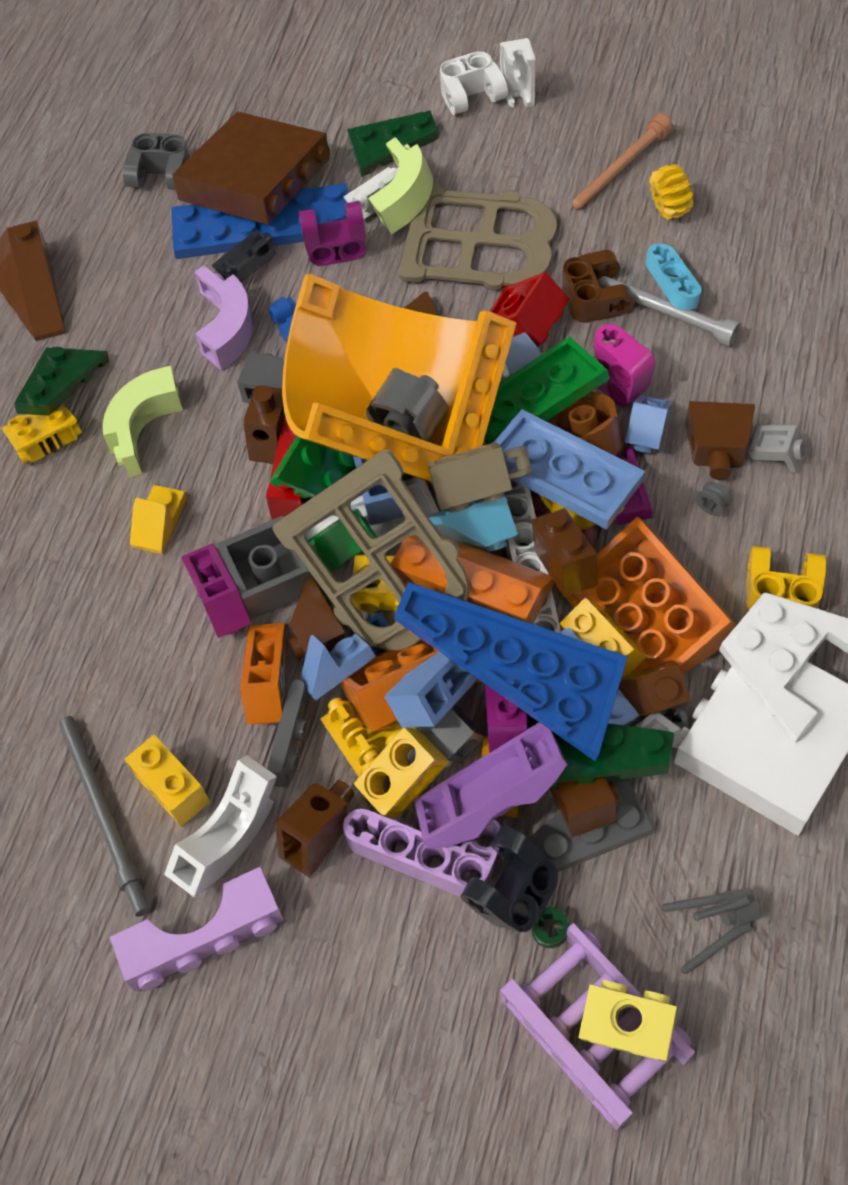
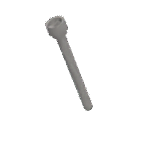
(724, 330)

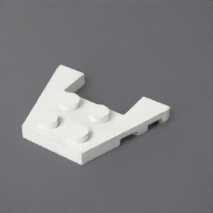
(773, 647)

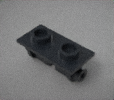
(246, 256)

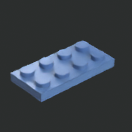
(571, 469)

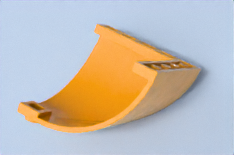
(349, 344)

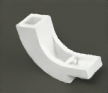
(219, 843)

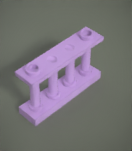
(553, 1033)

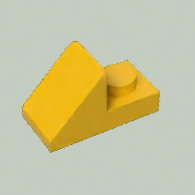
(156, 518)

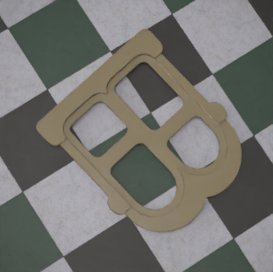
(533, 243)
(336, 501)

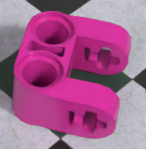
(628, 364)

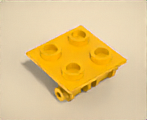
(28, 430)
(352, 736)

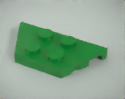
(311, 468)

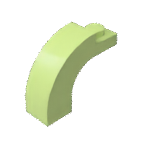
(409, 189)
(135, 406)

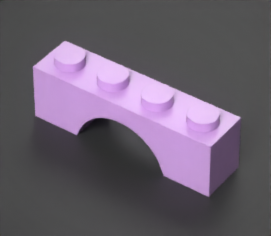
(152, 954)

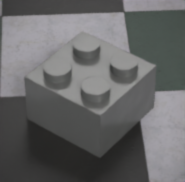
(263, 569)

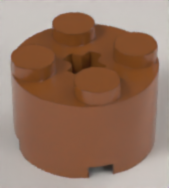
(593, 421)

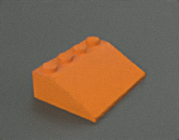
(657, 600)

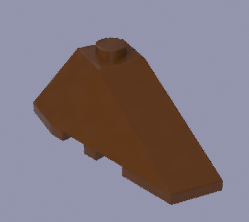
(29, 280)

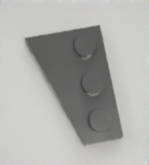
(567, 851)

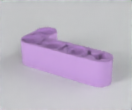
(411, 860)

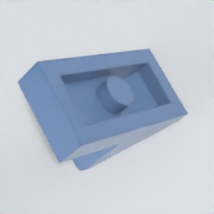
(326, 670)

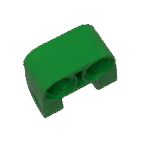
(336, 544)

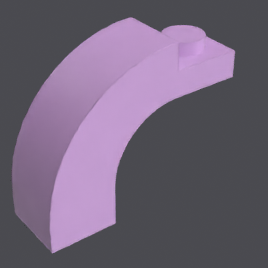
(232, 328)

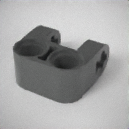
(154, 155)

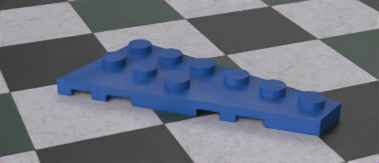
(540, 671)

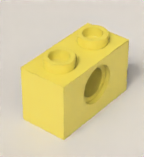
(601, 1025)

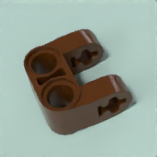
(586, 297)

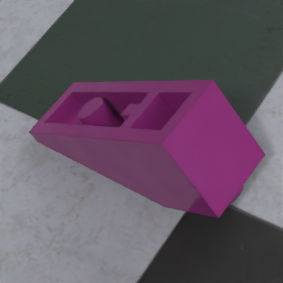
(216, 590)

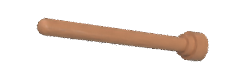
(657, 129)

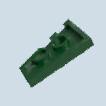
(55, 377)

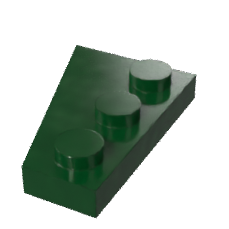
(370, 140)
(623, 753)

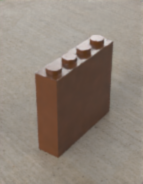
(252, 167)

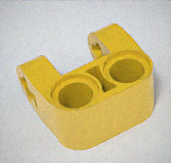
(784, 585)

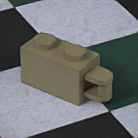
(476, 475)

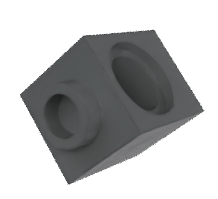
(454, 735)

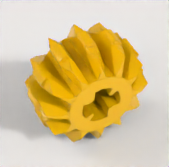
(671, 191)

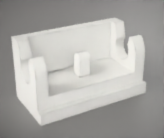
(518, 69)

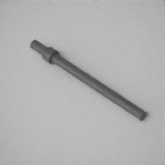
(128, 875)

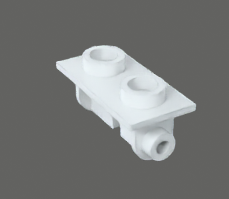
(369, 188)

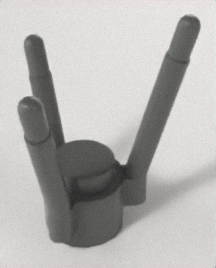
(734, 909)

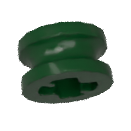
(558, 919)

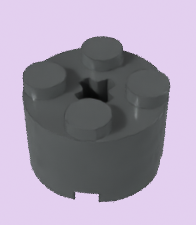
(408, 405)

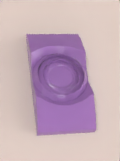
(490, 787)

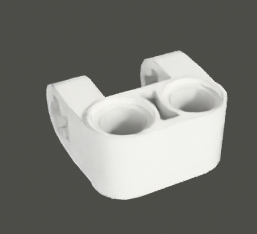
(470, 76)

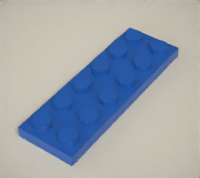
(208, 231)

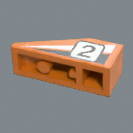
(264, 674)

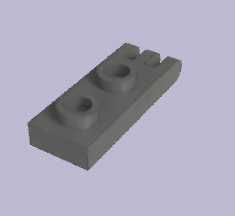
(290, 731)

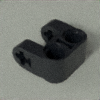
(521, 889)

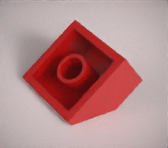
(533, 306)

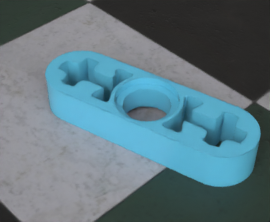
(672, 286)

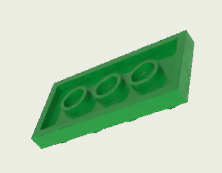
(546, 386)

